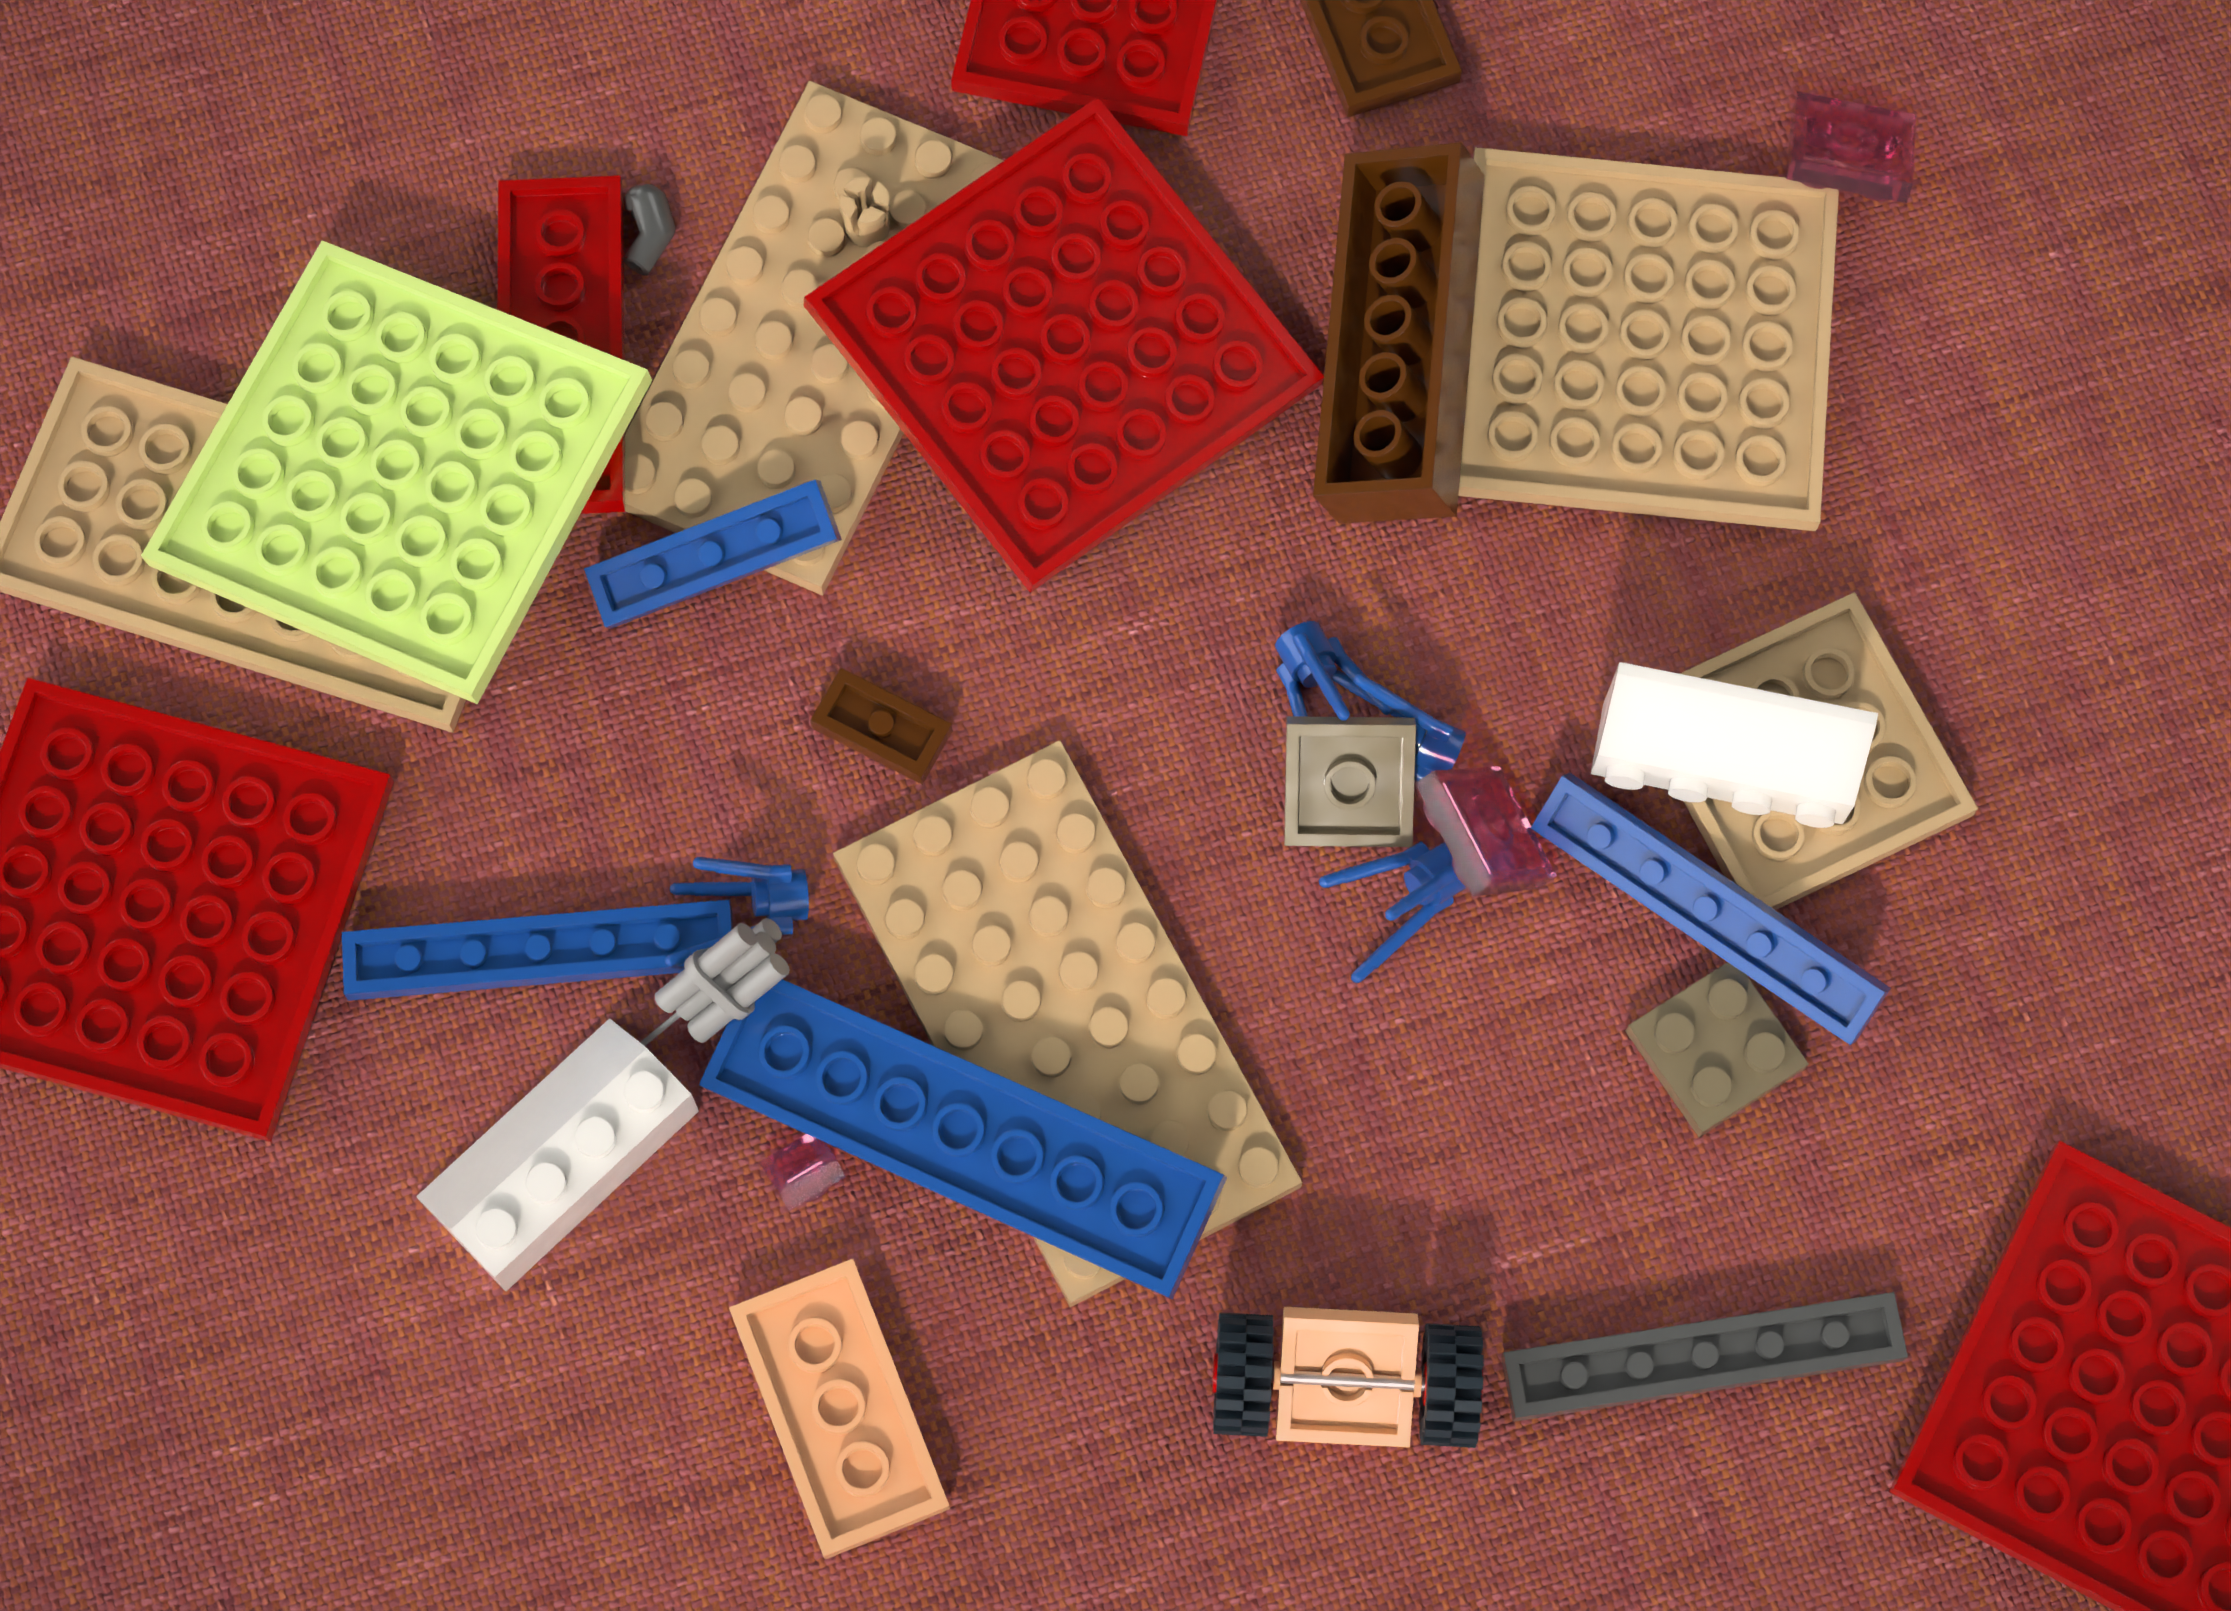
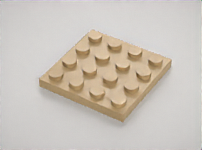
(1907, 780)

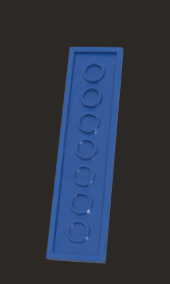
(967, 1134)

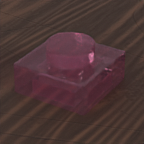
(802, 1171)

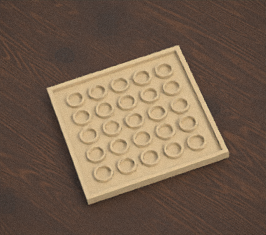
(1650, 340)

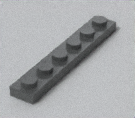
(1703, 1356)

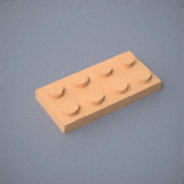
(839, 1409)

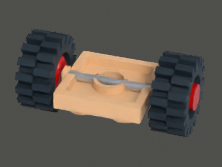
(1348, 1378)

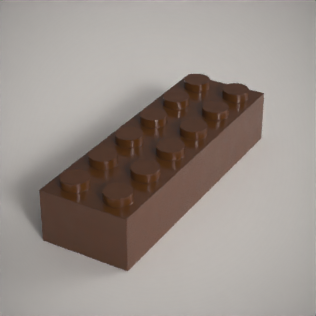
(1399, 334)

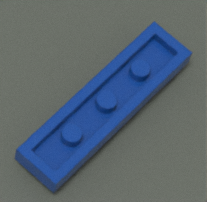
(713, 554)

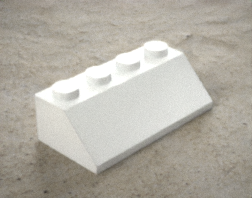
(1732, 745)
(559, 1153)

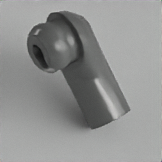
(655, 225)

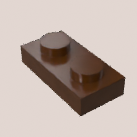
(881, 726)

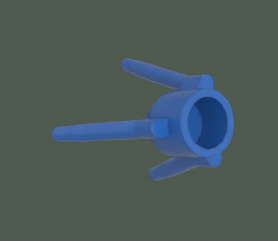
(1311, 660)
(1436, 741)
(1429, 883)
(774, 889)

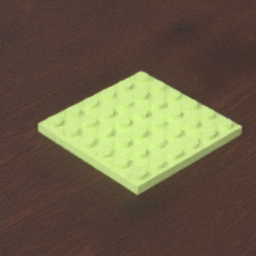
(398, 470)

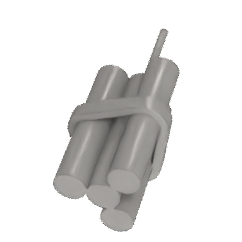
(723, 981)

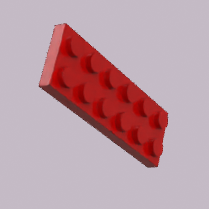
(567, 275)

